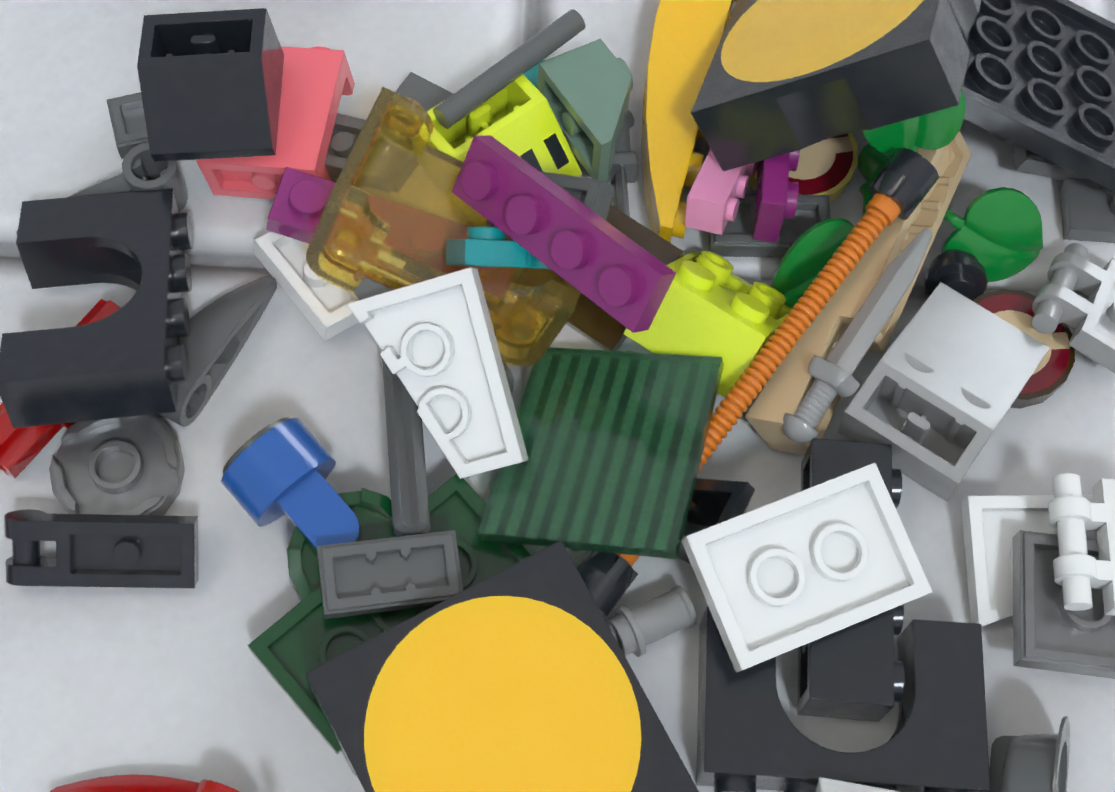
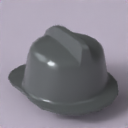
(1031, 762)

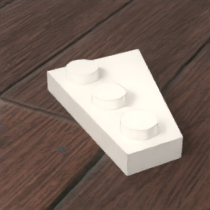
(450, 363)
(988, 536)

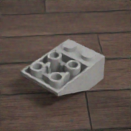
(942, 389)

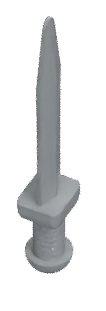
(835, 373)

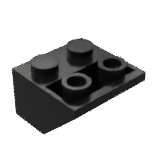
(210, 84)

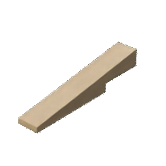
(792, 379)

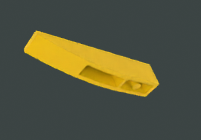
(679, 59)

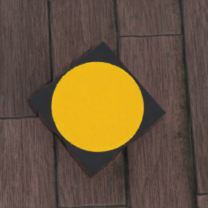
(827, 70)
(499, 695)

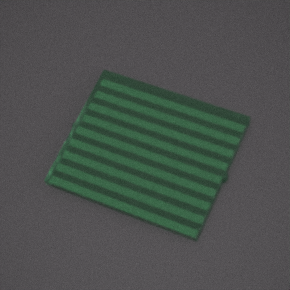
(608, 452)

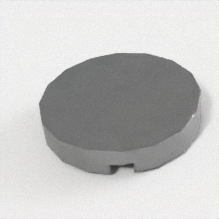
(118, 467)

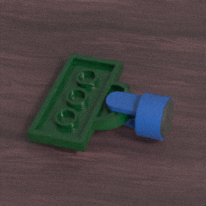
(285, 473)

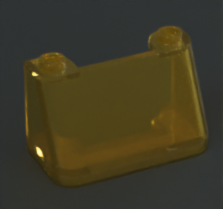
(393, 225)

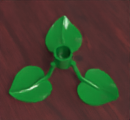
(997, 227)

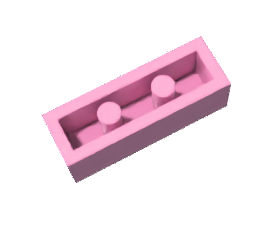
(716, 194)

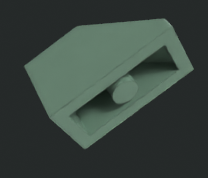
(590, 101)

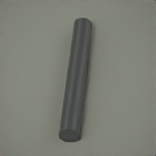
(509, 69)

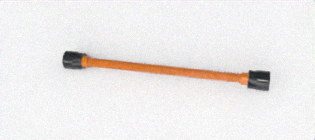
(895, 194)

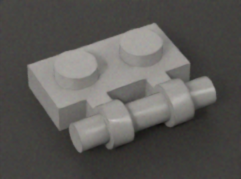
(1091, 318)

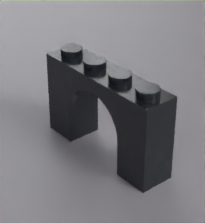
(125, 360)
(935, 747)

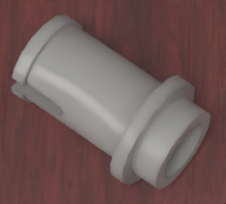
(652, 620)

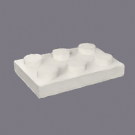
(805, 566)

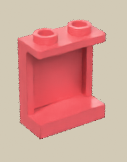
(307, 115)

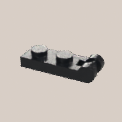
(102, 550)

